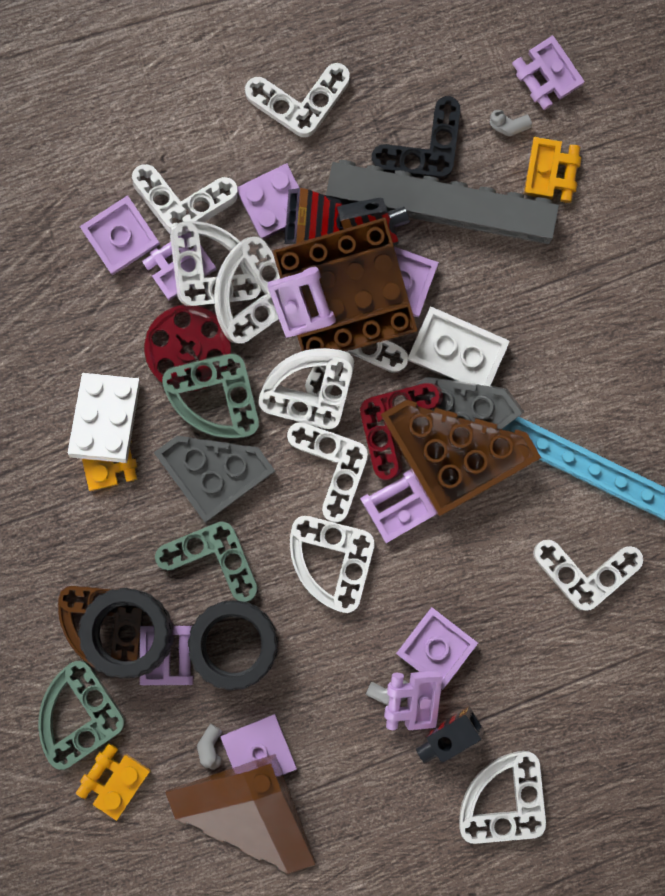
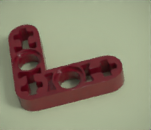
(386, 402)

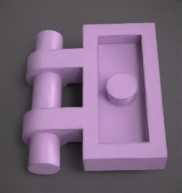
(554, 66)
(166, 276)
(422, 701)

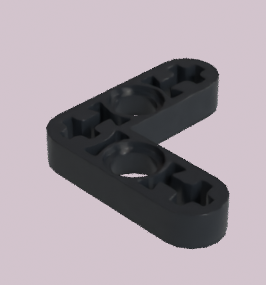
(436, 150)

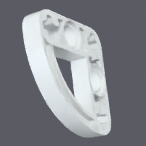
(196, 277)
(223, 284)
(323, 402)
(345, 545)
(524, 809)

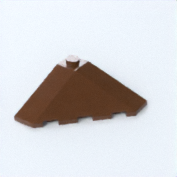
(455, 455)
(248, 809)

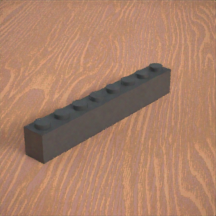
(446, 203)

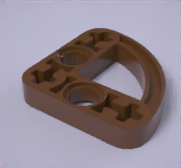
(122, 618)

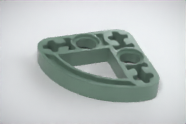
(229, 382)
(95, 726)

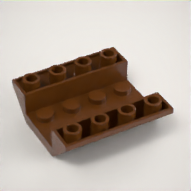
(359, 285)

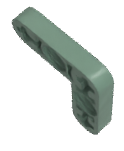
(212, 546)

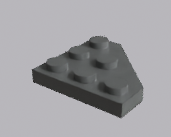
(474, 401)
(213, 471)

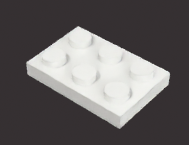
(457, 349)
(104, 418)

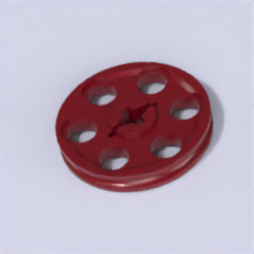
(192, 333)

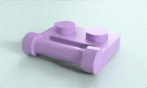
(292, 305)
(402, 515)
(161, 674)

